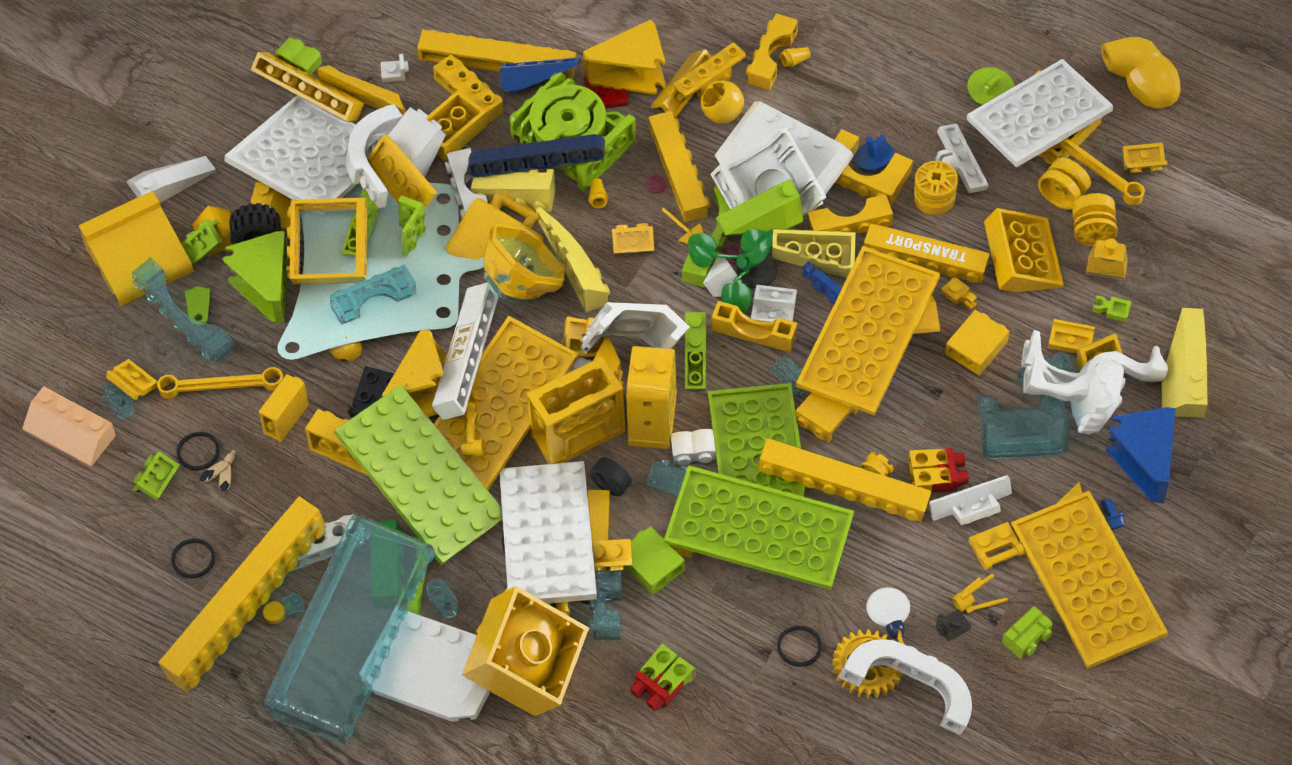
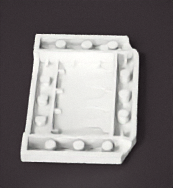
(762, 122)
(428, 669)

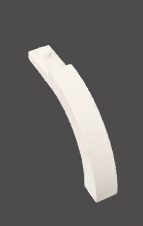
(363, 135)

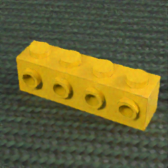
(455, 76)

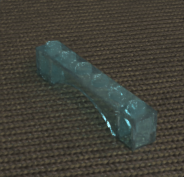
(210, 338)

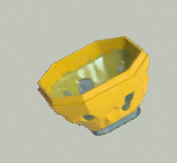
(520, 265)

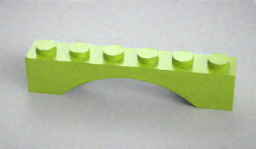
(695, 274)

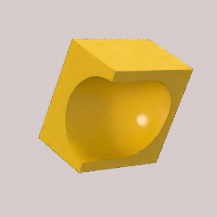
(525, 651)

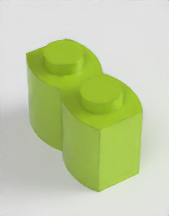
(301, 56)

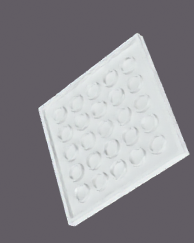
(299, 152)

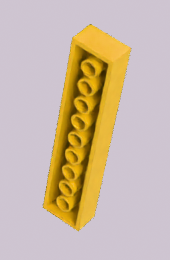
(243, 595)

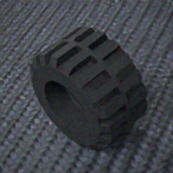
(253, 222)

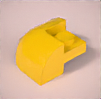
(574, 331)

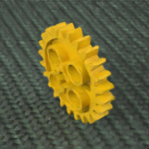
(874, 686)

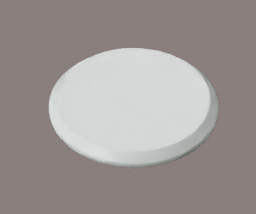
(888, 606)

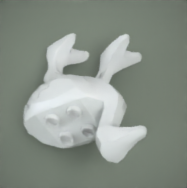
(1095, 389)

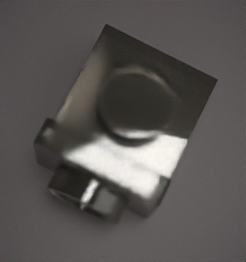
(952, 625)

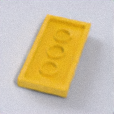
(399, 173)

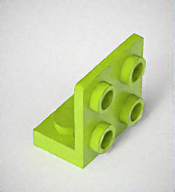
(412, 220)

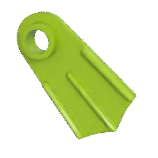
(198, 303)

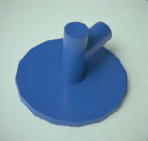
(874, 154)

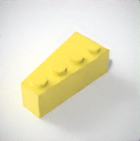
(528, 188)
(823, 249)

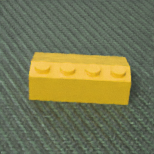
(1022, 251)

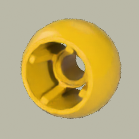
(722, 102)

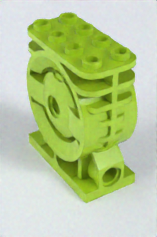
(568, 115)

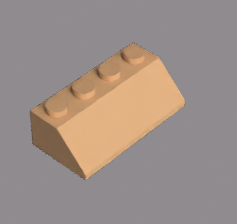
(68, 426)

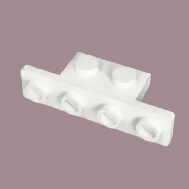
(972, 502)

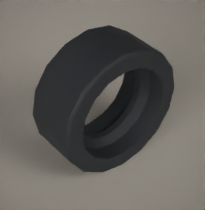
(610, 476)

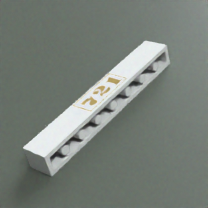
(465, 351)

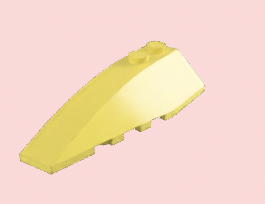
(578, 267)
(1187, 367)

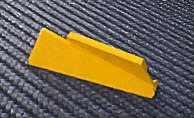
(359, 89)

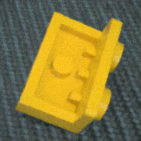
(1144, 157)

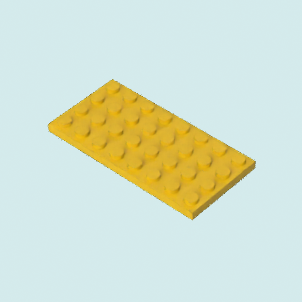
(868, 330)
(508, 370)
(1089, 579)

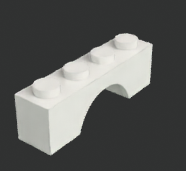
(457, 166)

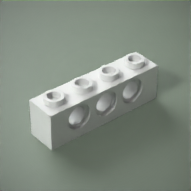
(328, 546)

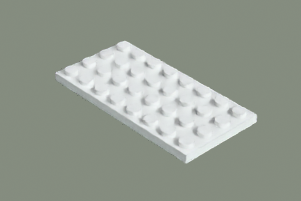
(548, 531)

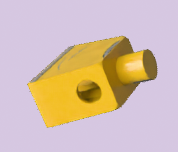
(1108, 259)

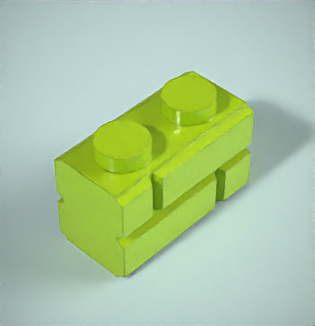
(1027, 633)

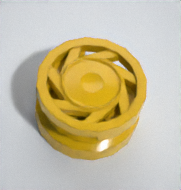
(877, 464)

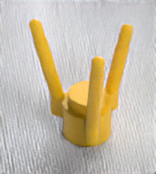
(964, 599)

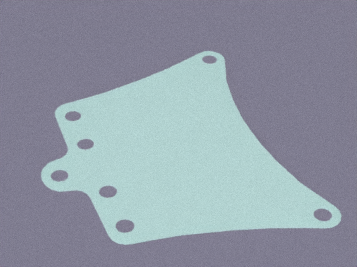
(313, 320)

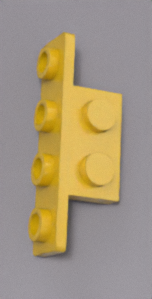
(714, 69)

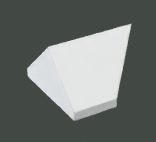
(718, 276)

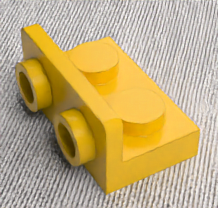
(633, 239)
(611, 554)

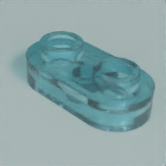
(116, 399)
(443, 599)

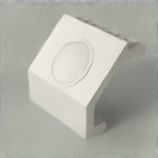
(768, 167)
(650, 322)

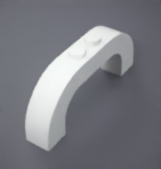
(918, 666)

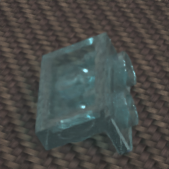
(665, 477)

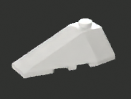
(172, 178)

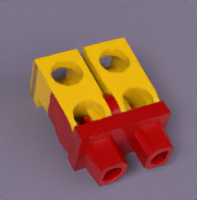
(937, 469)

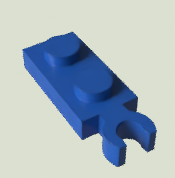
(822, 282)

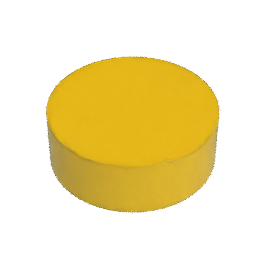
(274, 612)

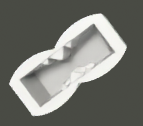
(693, 446)

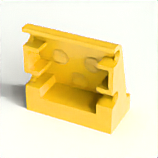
(129, 237)

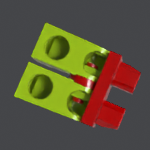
(662, 678)

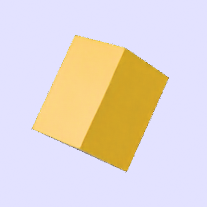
(223, 228)
(1098, 347)

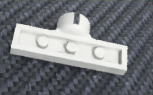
(961, 158)

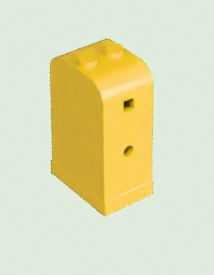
(653, 381)

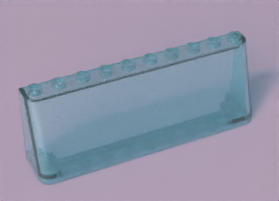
(348, 629)

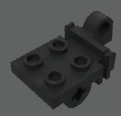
(370, 389)

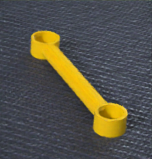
(1104, 172)
(218, 382)

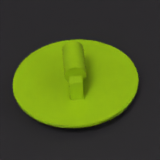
(988, 84)

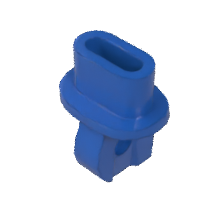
(1113, 518)

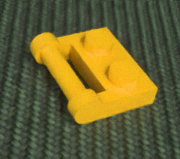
(993, 541)

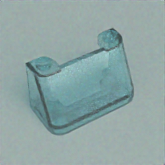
(1023, 430)

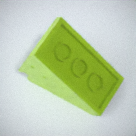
(261, 273)

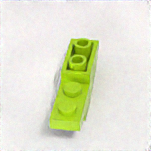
(349, 246)
(695, 351)

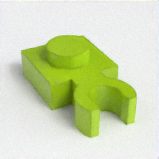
(1116, 308)

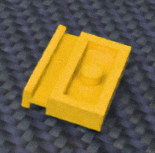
(1070, 336)
(132, 379)

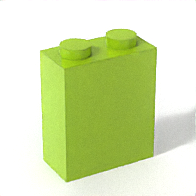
(654, 561)

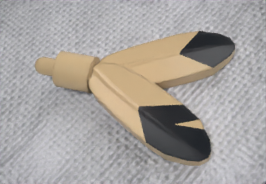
(223, 469)

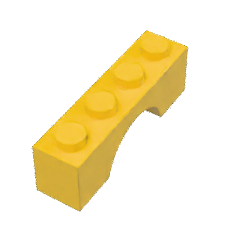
(780, 33)
(876, 211)
(732, 322)

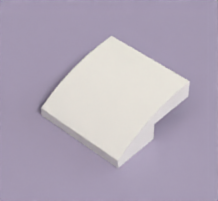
(773, 303)

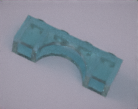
(394, 284)

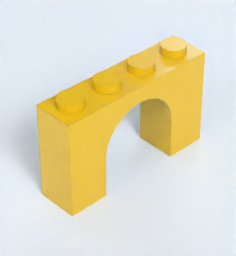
(887, 182)

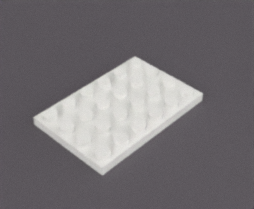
(1039, 112)

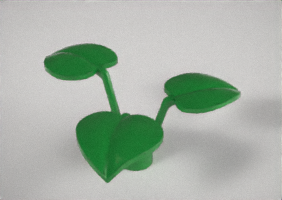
(753, 242)

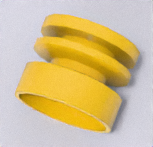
(935, 187)
(1094, 218)

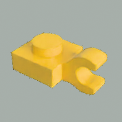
(958, 292)

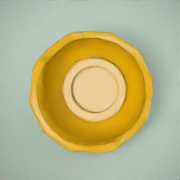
(347, 352)

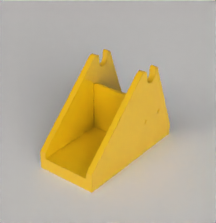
(627, 61)
(420, 371)

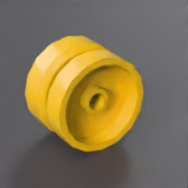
(1064, 183)

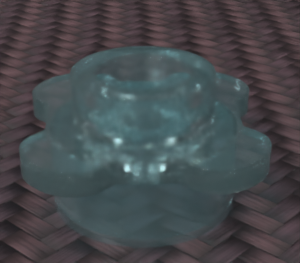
(294, 599)

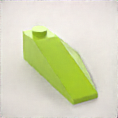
(769, 210)

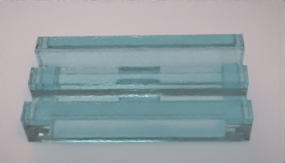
(793, 368)

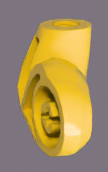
(1147, 72)

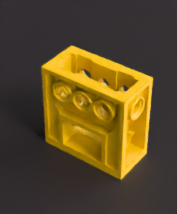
(576, 412)

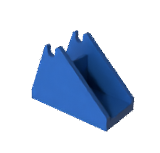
(1145, 449)

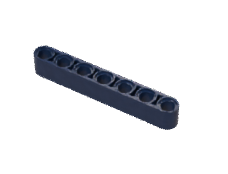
(536, 155)

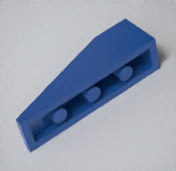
(525, 74)

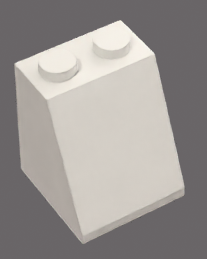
(418, 138)

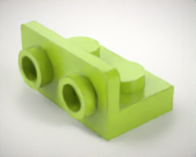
(202, 241)
(156, 475)

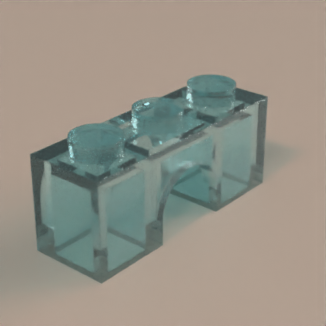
(606, 622)

